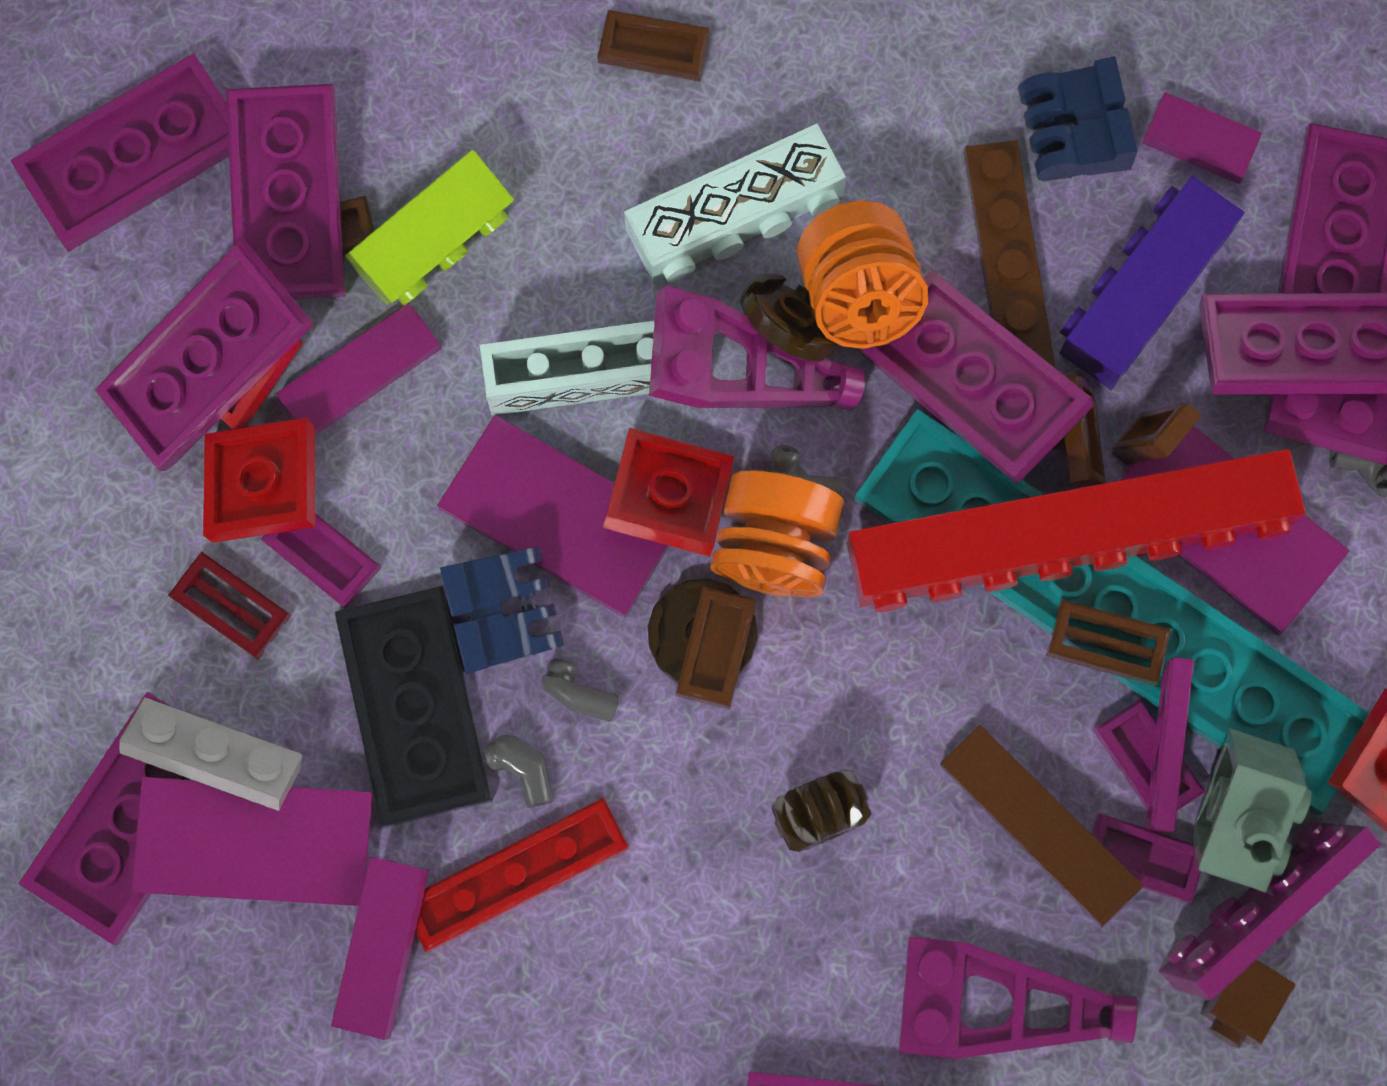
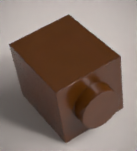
(1248, 1005)

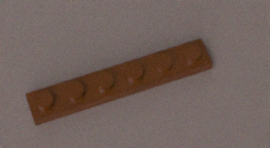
(1008, 245)

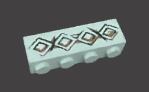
(735, 204)
(568, 368)

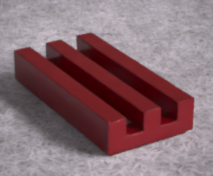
(267, 632)

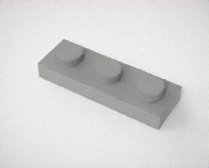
(211, 753)

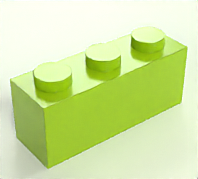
(431, 230)

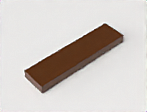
(1041, 826)

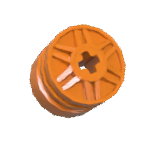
(862, 274)
(778, 524)

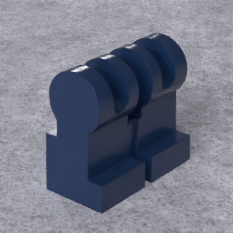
(1094, 103)
(489, 635)

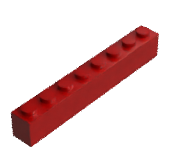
(1075, 529)

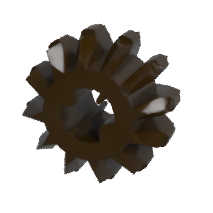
(821, 810)

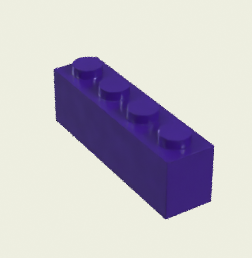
(1150, 282)

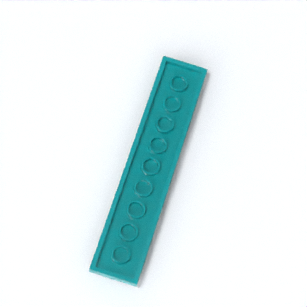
(1234, 675)

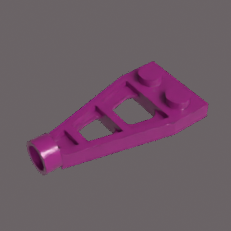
(684, 361)
(934, 999)

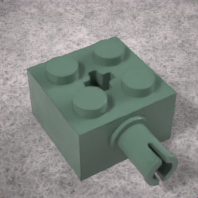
(1250, 811)

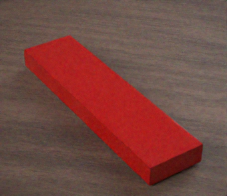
(518, 874)

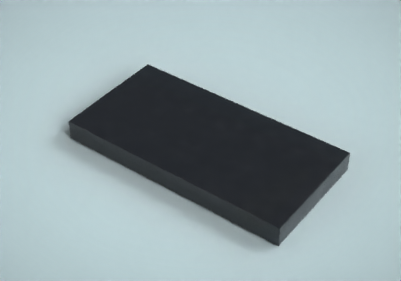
(412, 707)

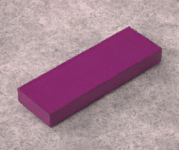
(360, 369)
(1169, 745)
(380, 948)

